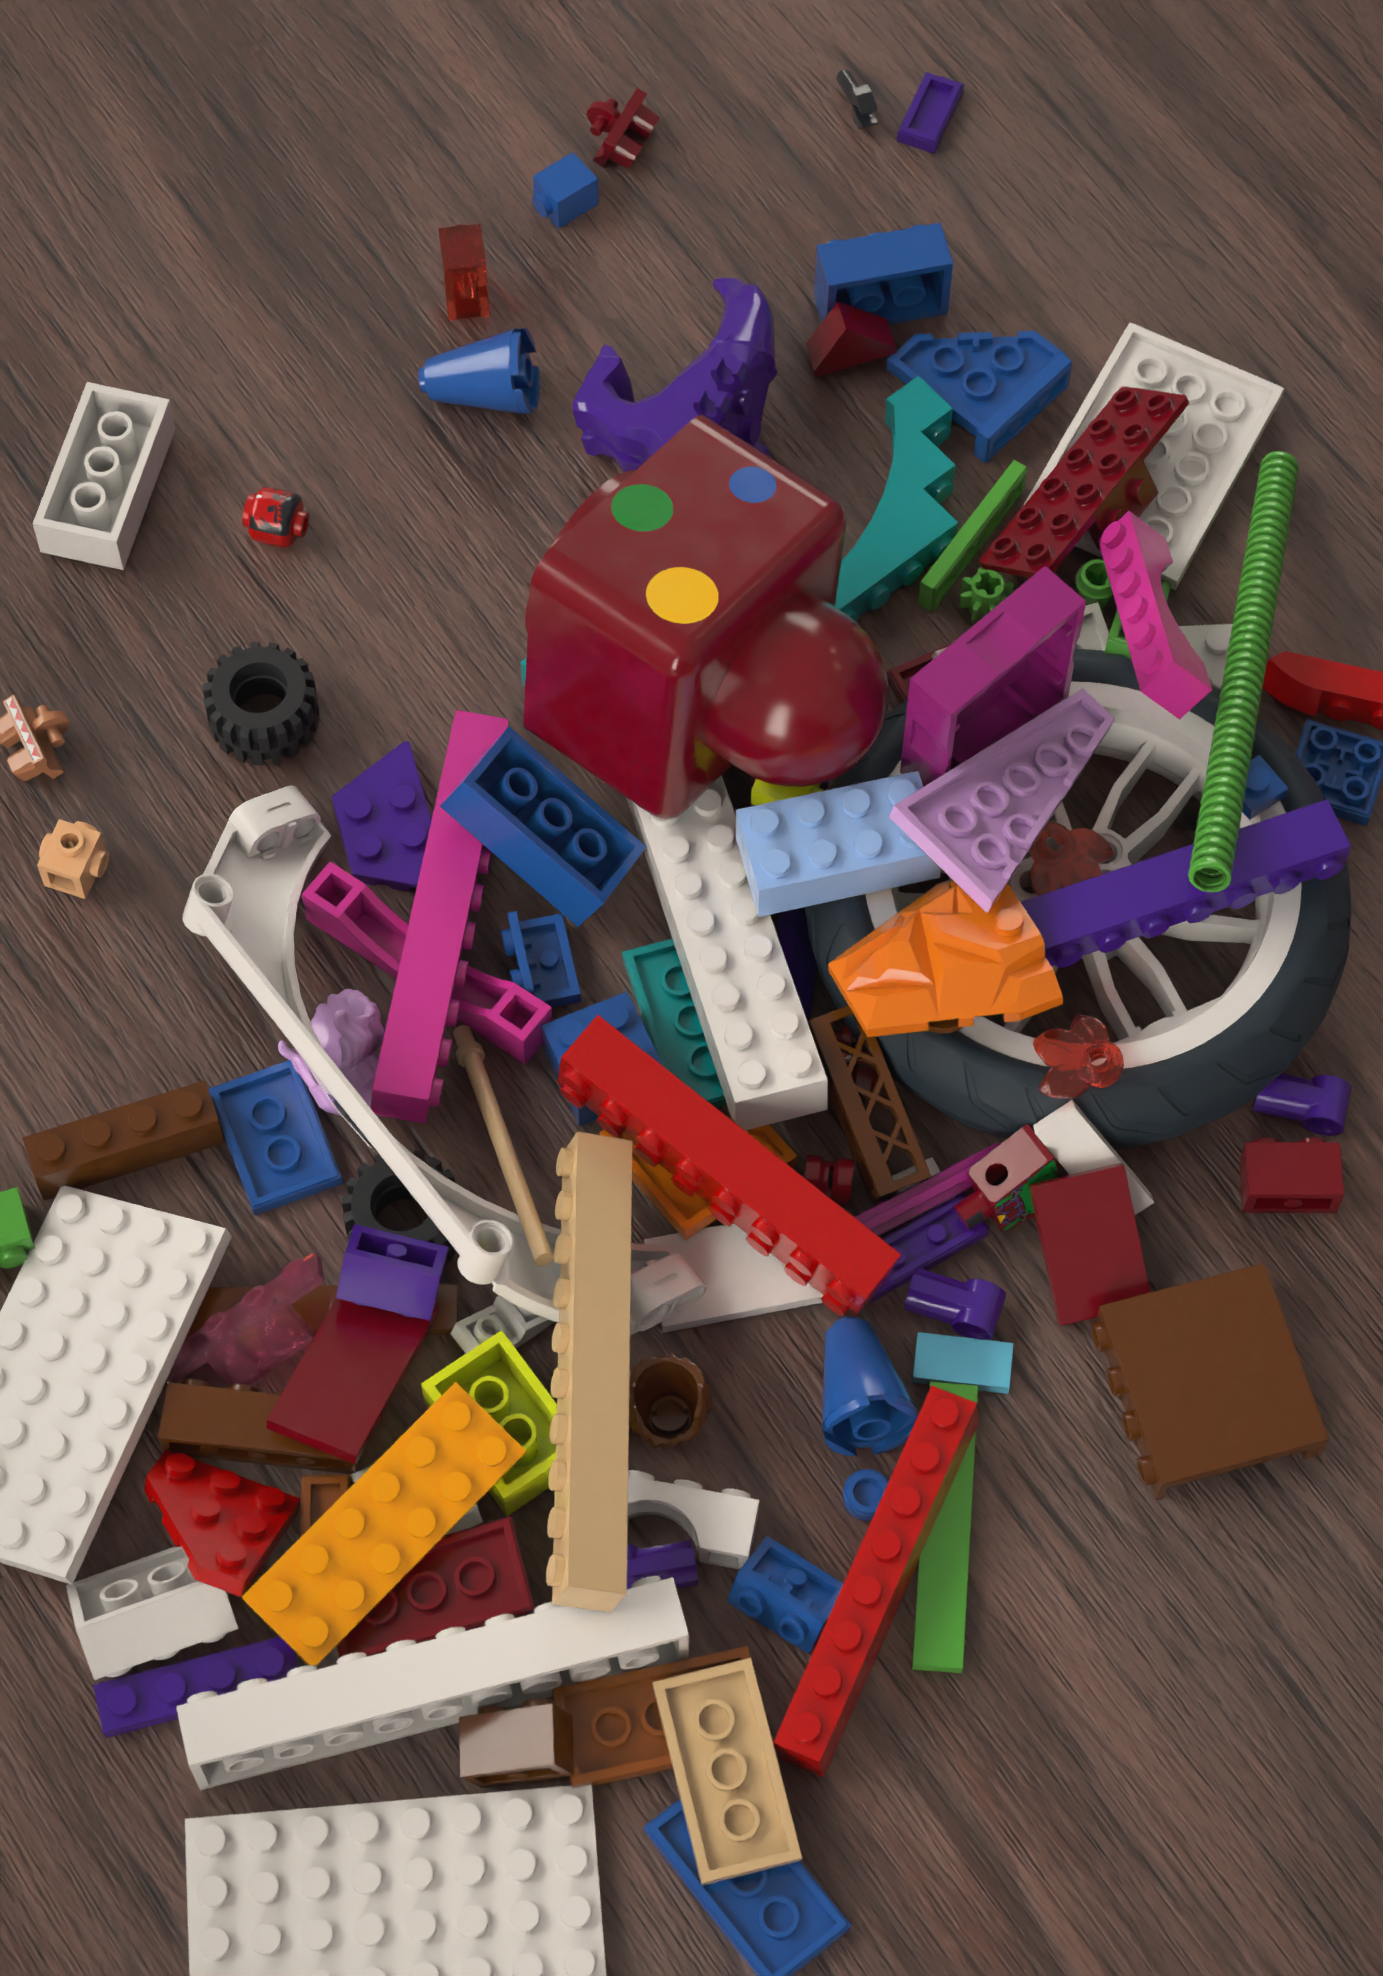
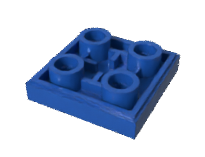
(1344, 767)

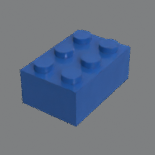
(888, 274)

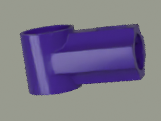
(1316, 1102)
(968, 1306)
(666, 1561)

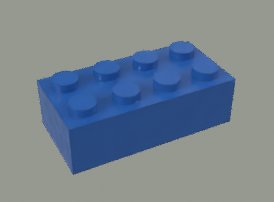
(543, 827)

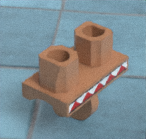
(38, 736)

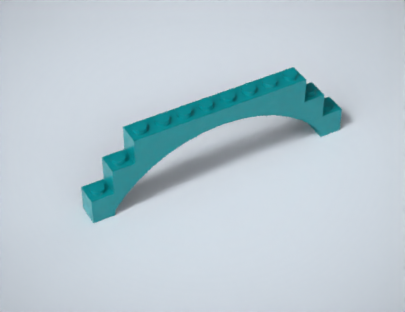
(909, 522)

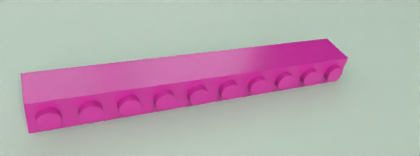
(434, 941)

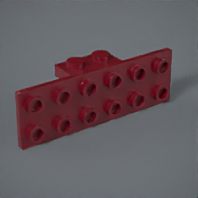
(1090, 485)

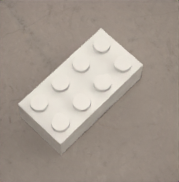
(104, 476)

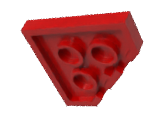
(219, 1518)

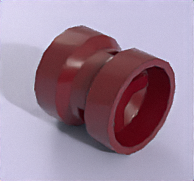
(818, 1174)

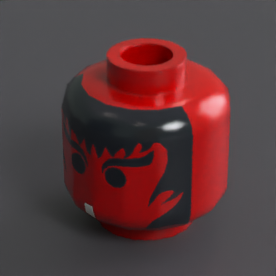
(275, 517)

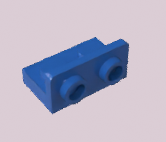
(785, 1593)

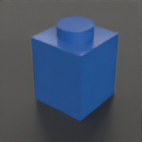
(565, 190)

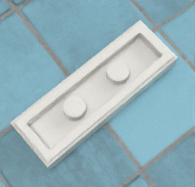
(1083, 1148)

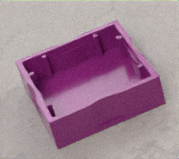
(993, 677)

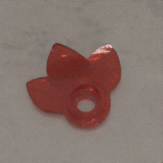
(1074, 861)
(1071, 1058)

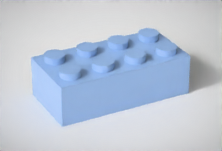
(830, 845)

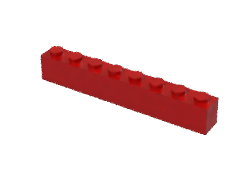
(876, 1582)

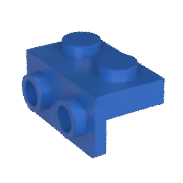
(542, 958)

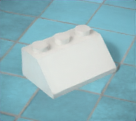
(146, 1612)

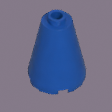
(486, 374)
(862, 1392)

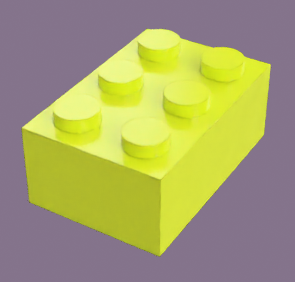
(517, 1401)

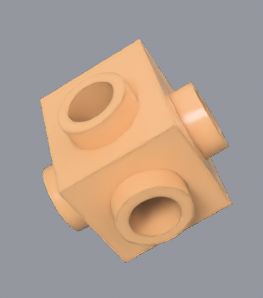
(72, 858)

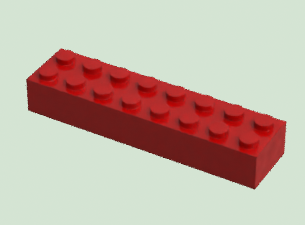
(725, 1168)

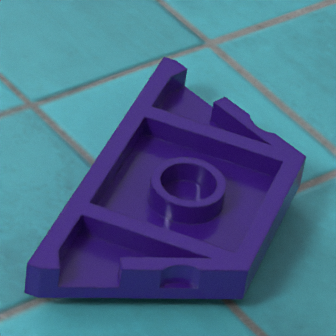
(385, 821)

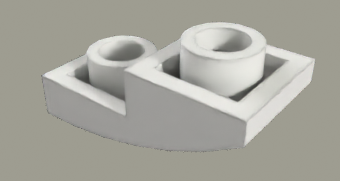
(503, 1315)

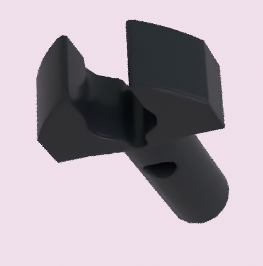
(860, 98)

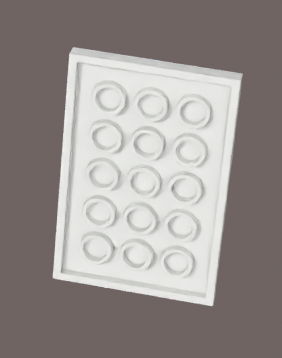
(1200, 451)

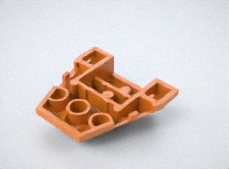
(947, 963)

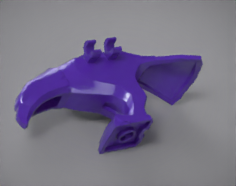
(722, 383)

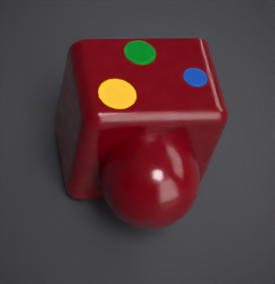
(701, 629)

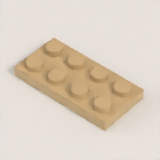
(726, 1771)

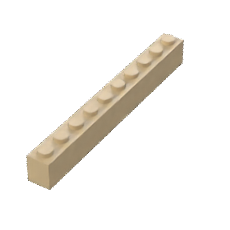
(591, 1374)

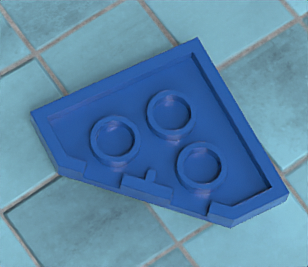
(973, 370)

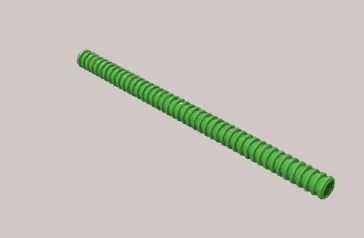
(1243, 675)

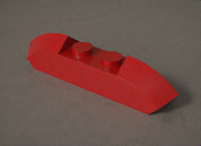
(1326, 688)

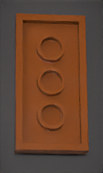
(619, 1720)

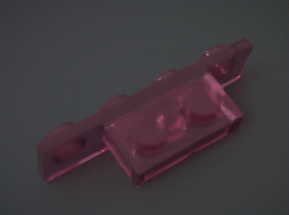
(256, 1331)

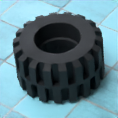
(257, 673)
(380, 1187)

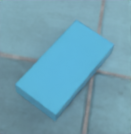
(963, 1362)

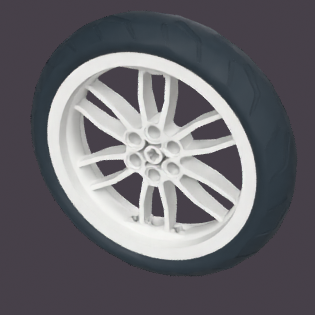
(1183, 1065)

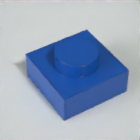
(1262, 788)

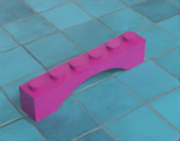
(1160, 653)
(363, 923)

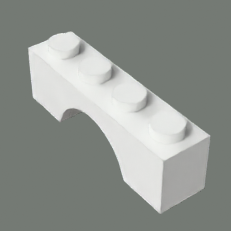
(717, 1522)

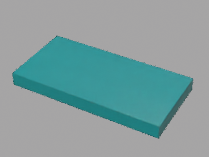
(672, 1017)

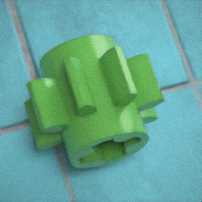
(984, 592)

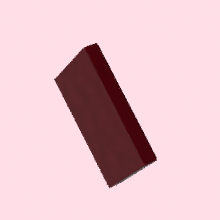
(1089, 1241)

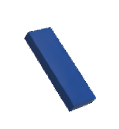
(1022, 408)

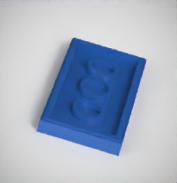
(770, 1916)

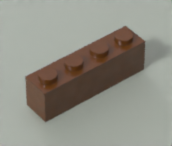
(124, 1139)
(233, 1428)

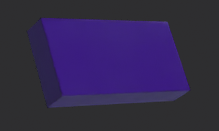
(930, 112)

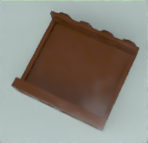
(1208, 1378)

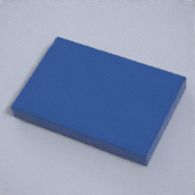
(275, 1137)

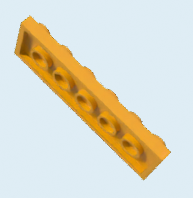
(383, 1525)

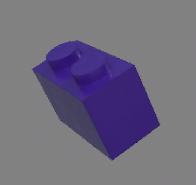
(391, 1272)

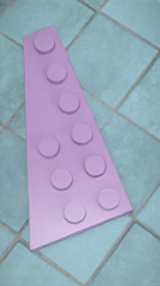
(996, 804)

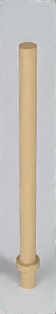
(471, 1056)

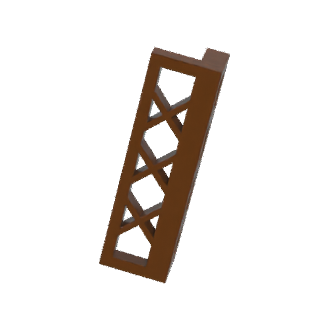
(851, 1112)

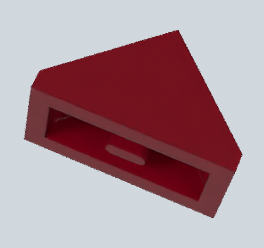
(848, 339)

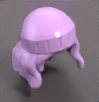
(350, 1036)

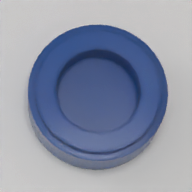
(863, 1493)

